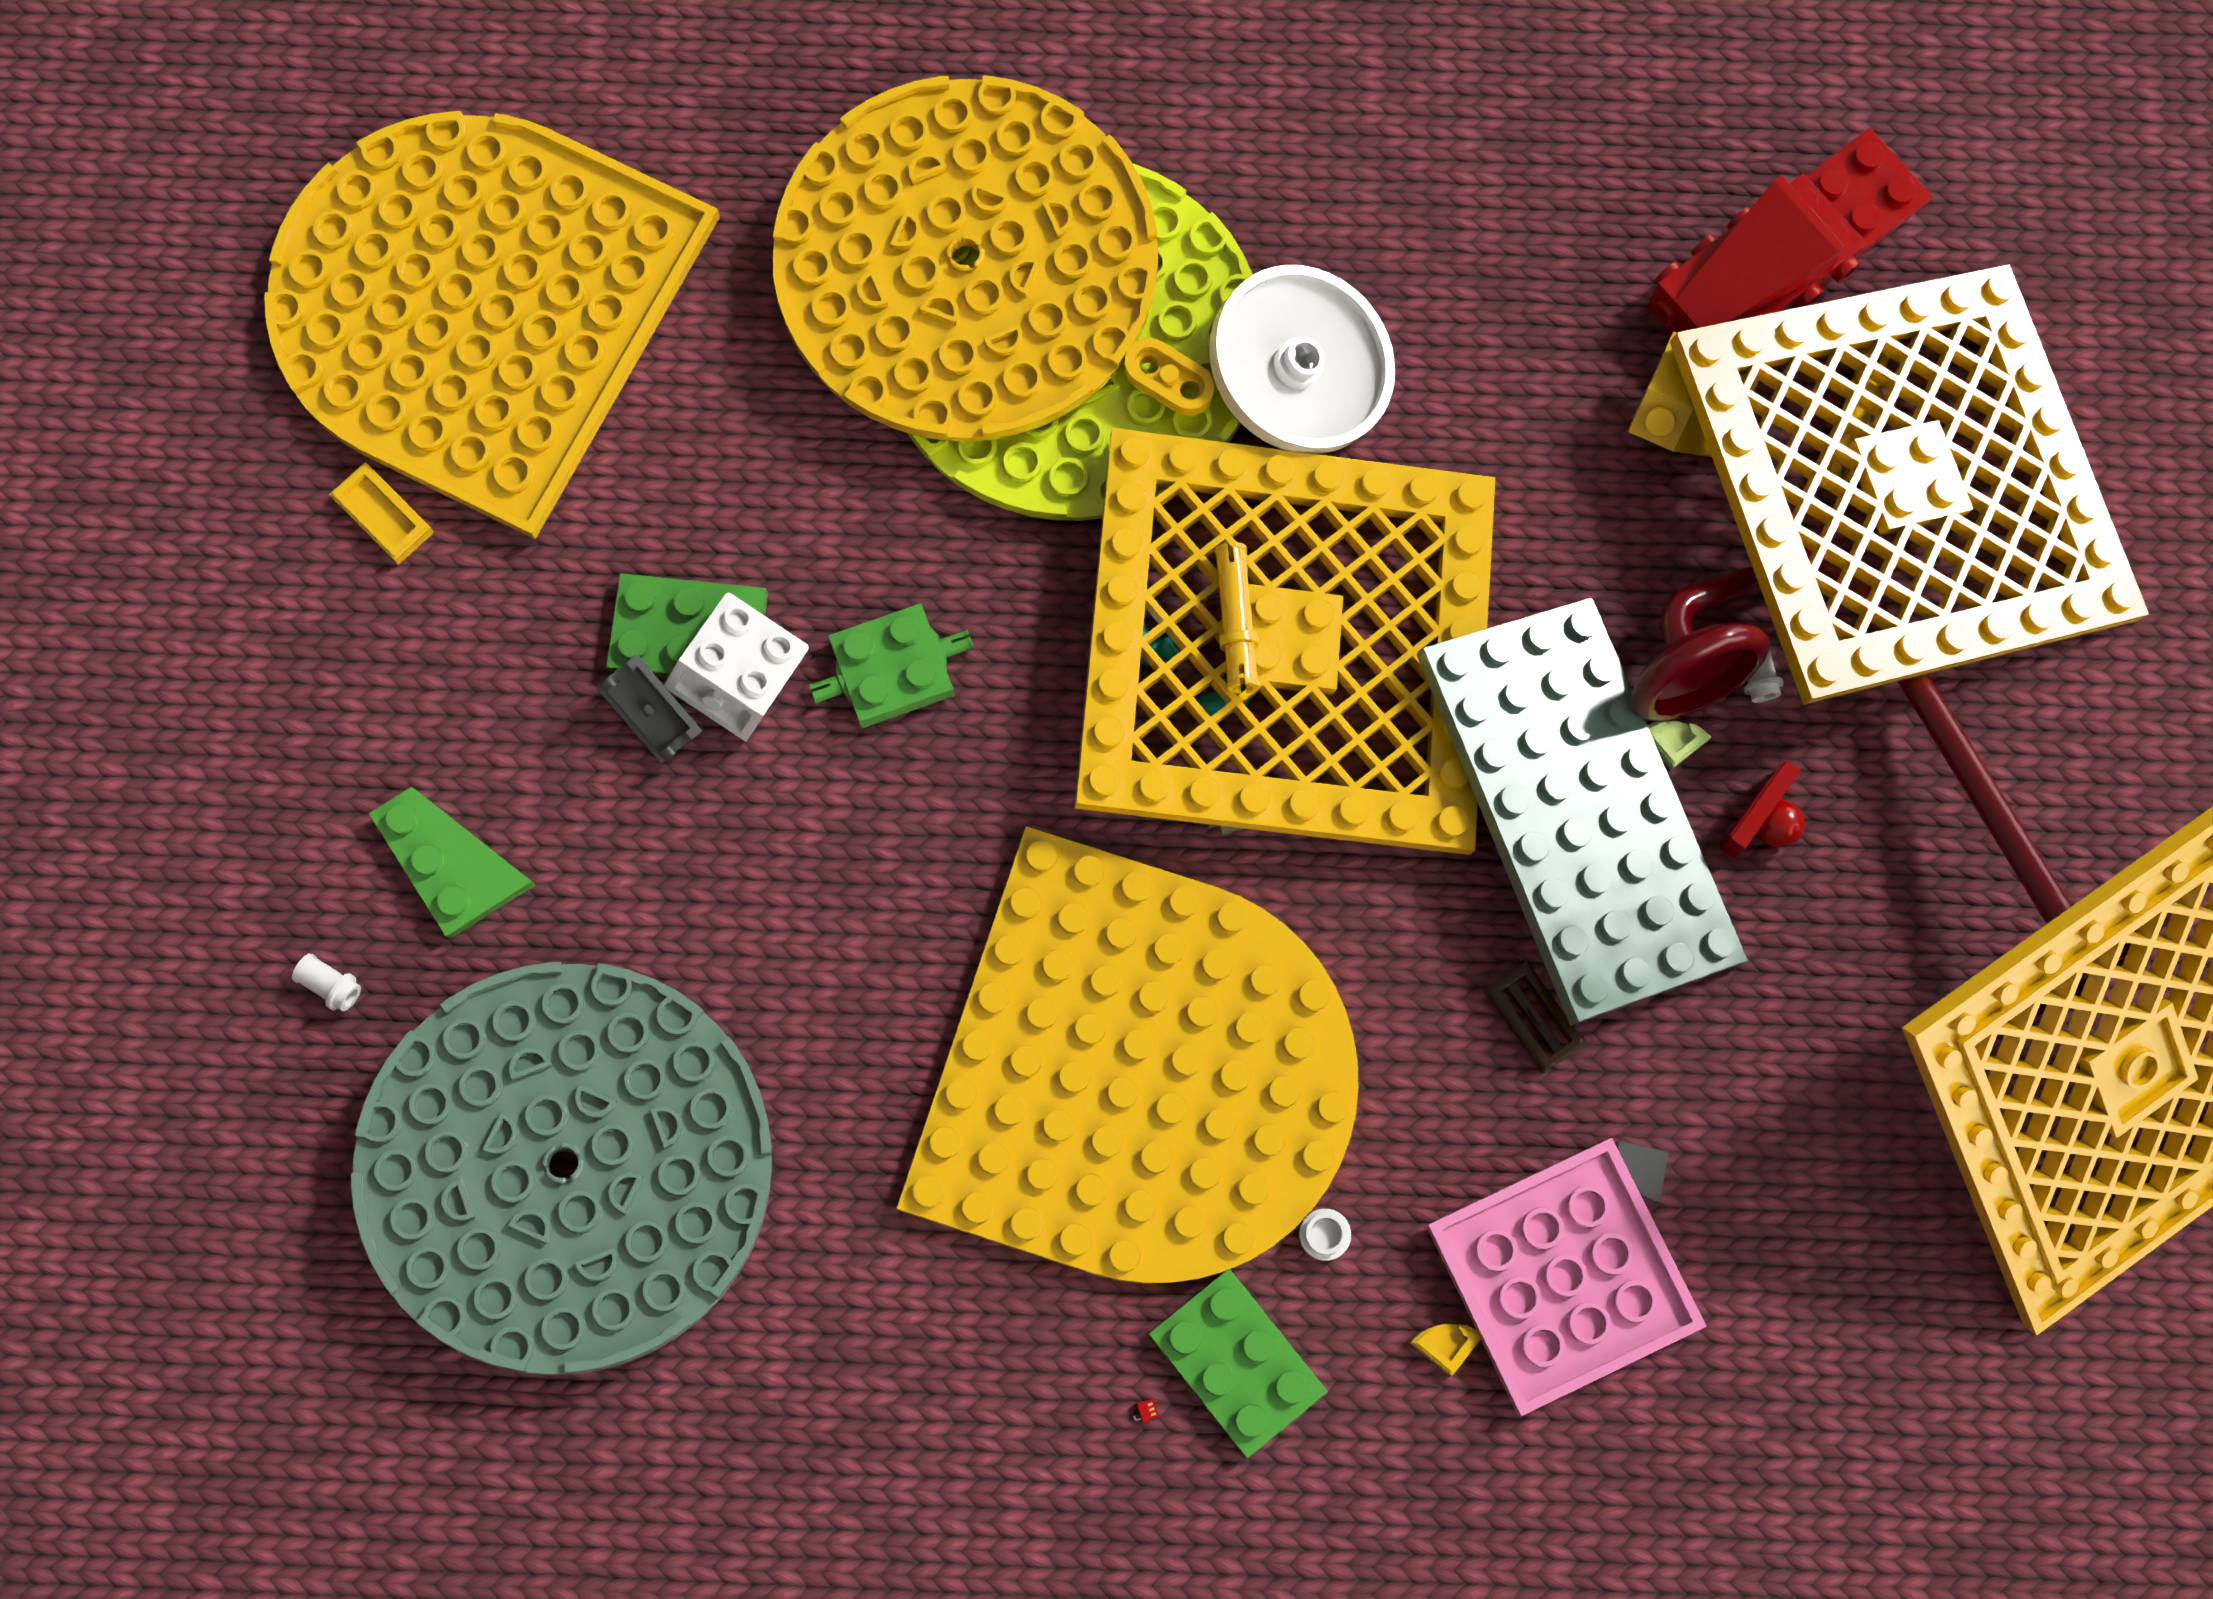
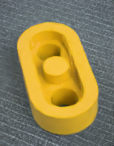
(1171, 377)

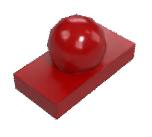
(1773, 819)

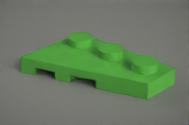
(446, 863)

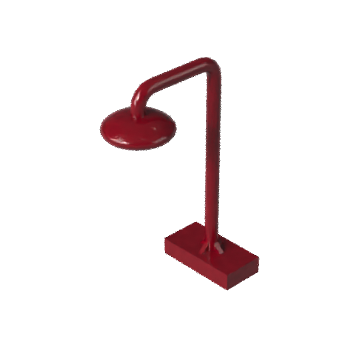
(1719, 658)

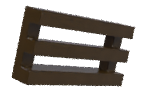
(1519, 1029)

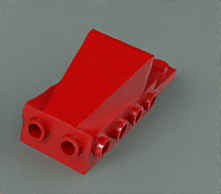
(1792, 240)

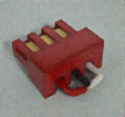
(1147, 1411)

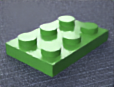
(664, 615)
(1238, 1363)

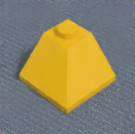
(1667, 412)

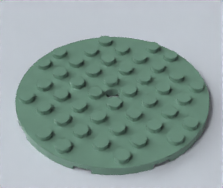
(542, 1265)

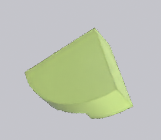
(1677, 740)

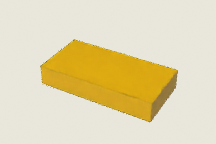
(381, 513)

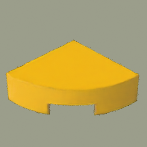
(1447, 1344)

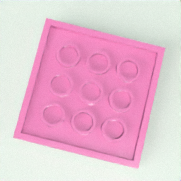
(1565, 1277)

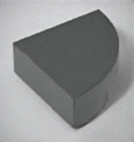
(1646, 1168)

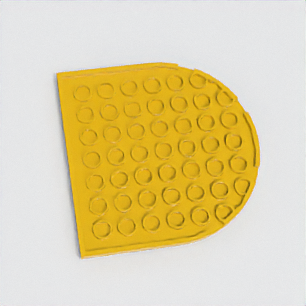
(475, 301)
(1136, 1075)

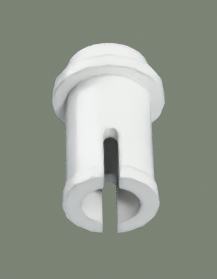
(1764, 683)
(337, 989)

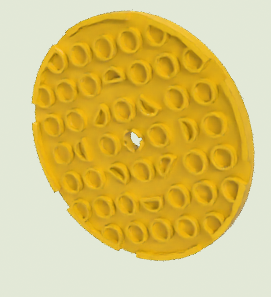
(949, 345)

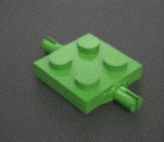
(891, 665)

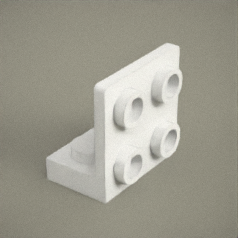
(736, 666)

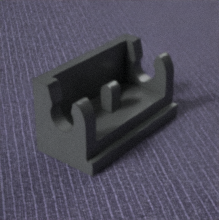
(648, 708)

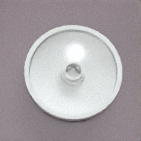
(1302, 359)

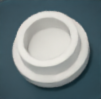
(1325, 1234)

